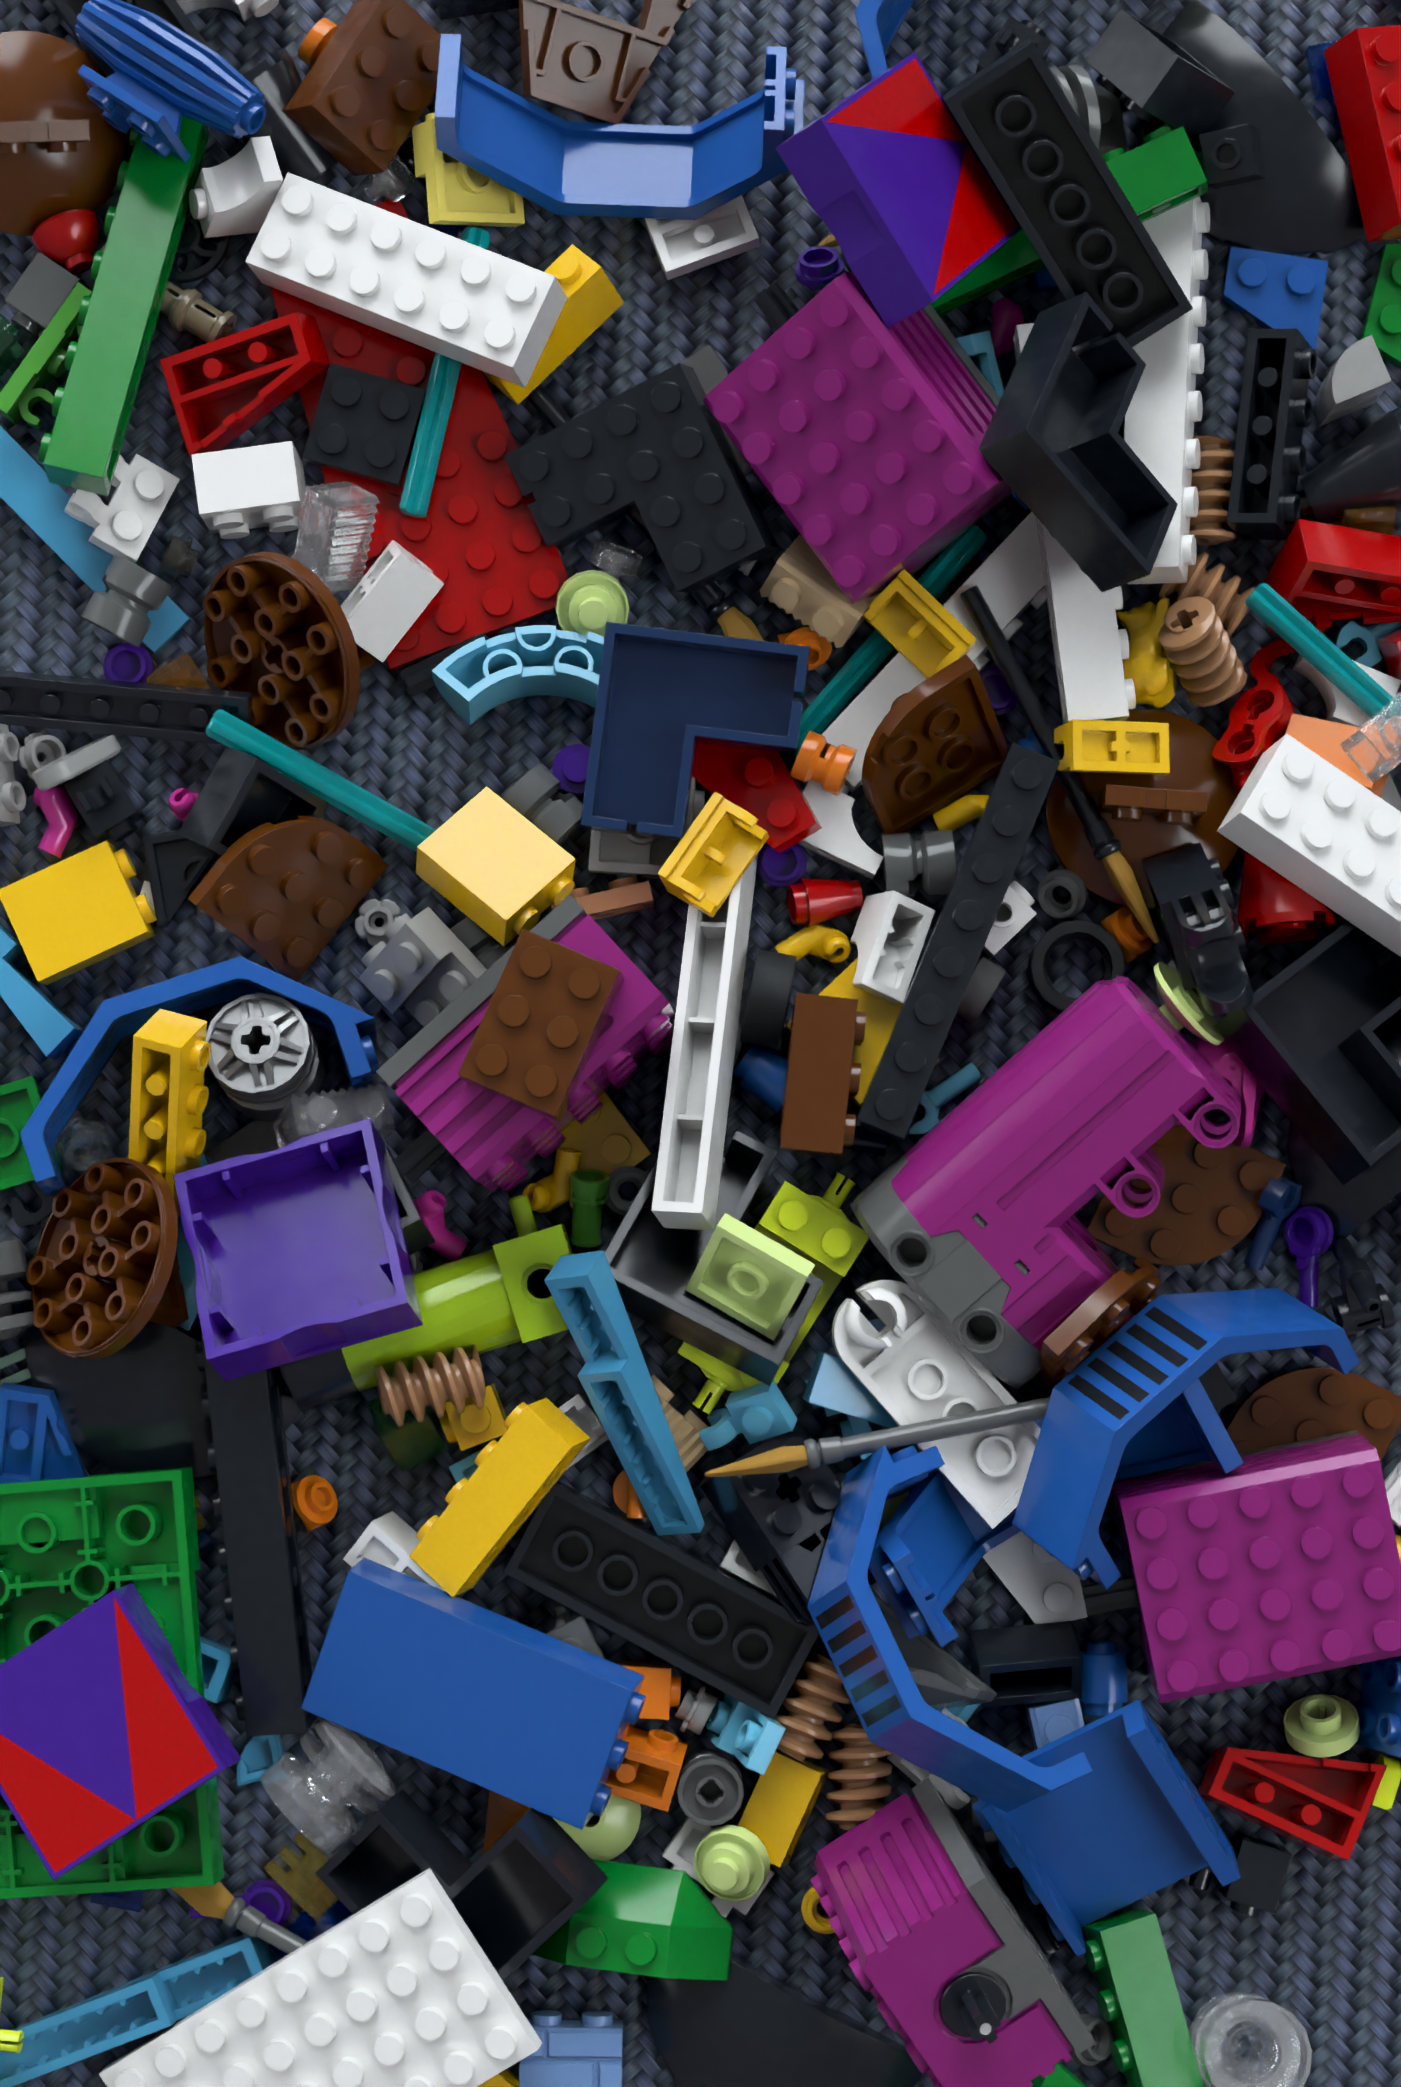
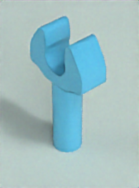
(1367, 637)
(942, 1094)

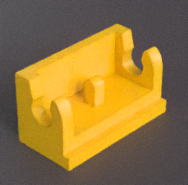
(918, 625)
(1114, 747)
(713, 855)
(783, 1804)

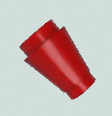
(822, 899)

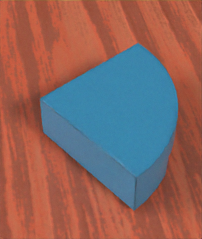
(258, 1757)

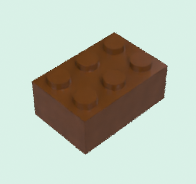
(369, 84)
(541, 1025)
(821, 1075)

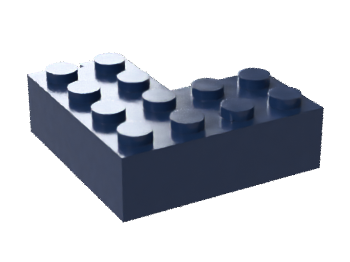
(665, 695)

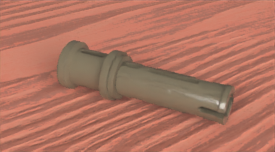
(190, 312)

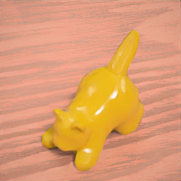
(1147, 660)

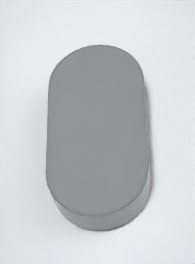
(76, 762)

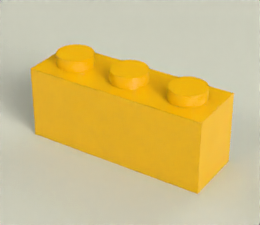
(588, 305)

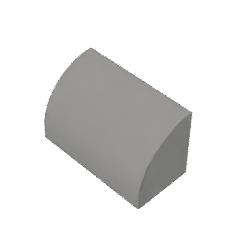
(1352, 382)

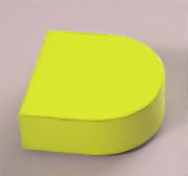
(1389, 1784)

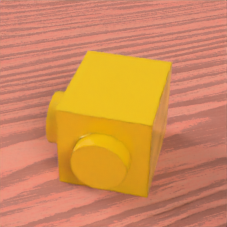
(475, 1424)

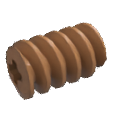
(1211, 485)
(1208, 584)
(1201, 652)
(431, 1385)
(811, 1709)
(857, 1777)

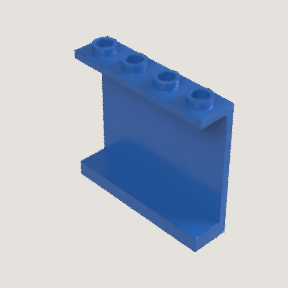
(1111, 1831)

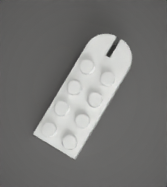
(926, 1375)

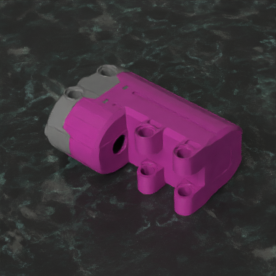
(991, 1192)

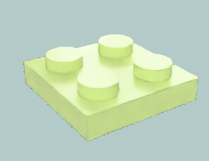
(749, 1276)

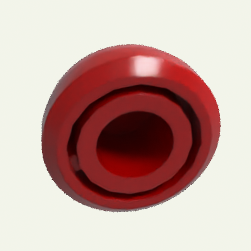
(69, 239)

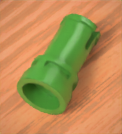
(588, 1195)

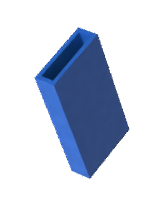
(474, 1693)

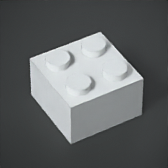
(250, 489)

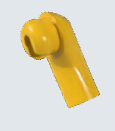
(960, 812)
(817, 941)
(554, 1188)

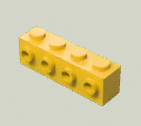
(169, 1094)
(498, 1496)

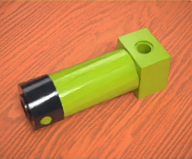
(461, 1304)

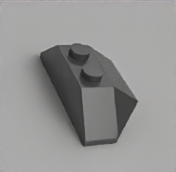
(937, 1674)

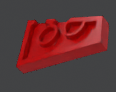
(762, 786)

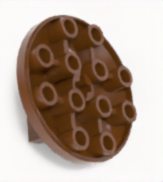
(52, 136)
(288, 644)
(1149, 810)
(107, 1261)

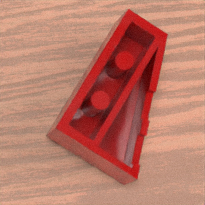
(241, 378)
(1339, 574)
(1295, 1796)

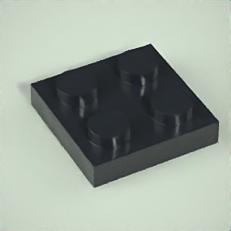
(364, 425)

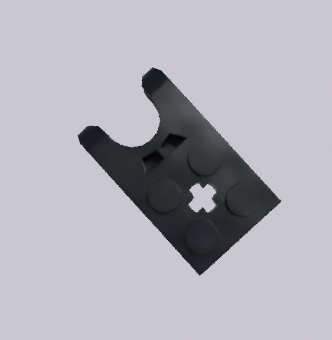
(1200, 927)
(781, 1522)

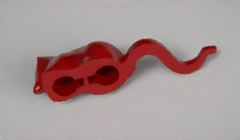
(1257, 716)

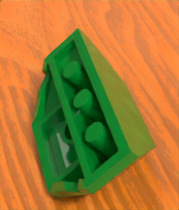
(646, 1926)

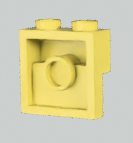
(459, 192)

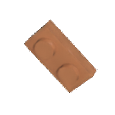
(623, 897)

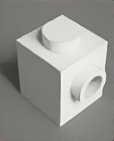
(1010, 919)

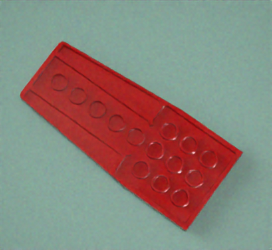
(477, 519)

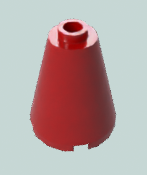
(1278, 908)

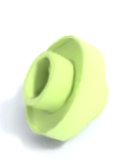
(590, 601)
(1321, 1725)
(732, 1863)

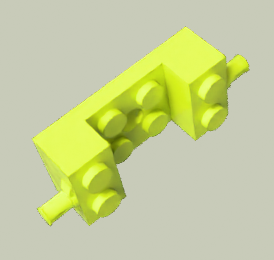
(814, 1231)

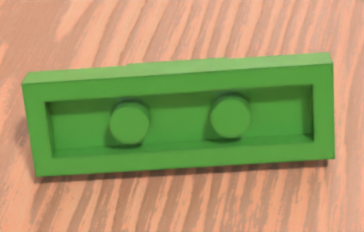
(43, 362)

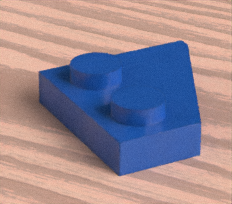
(1276, 289)
(34, 1437)

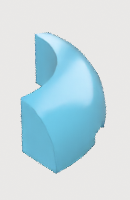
(518, 666)

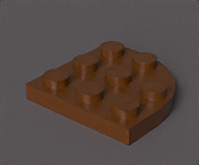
(932, 748)
(289, 888)
(1203, 1204)
(1097, 1320)
(1312, 1406)

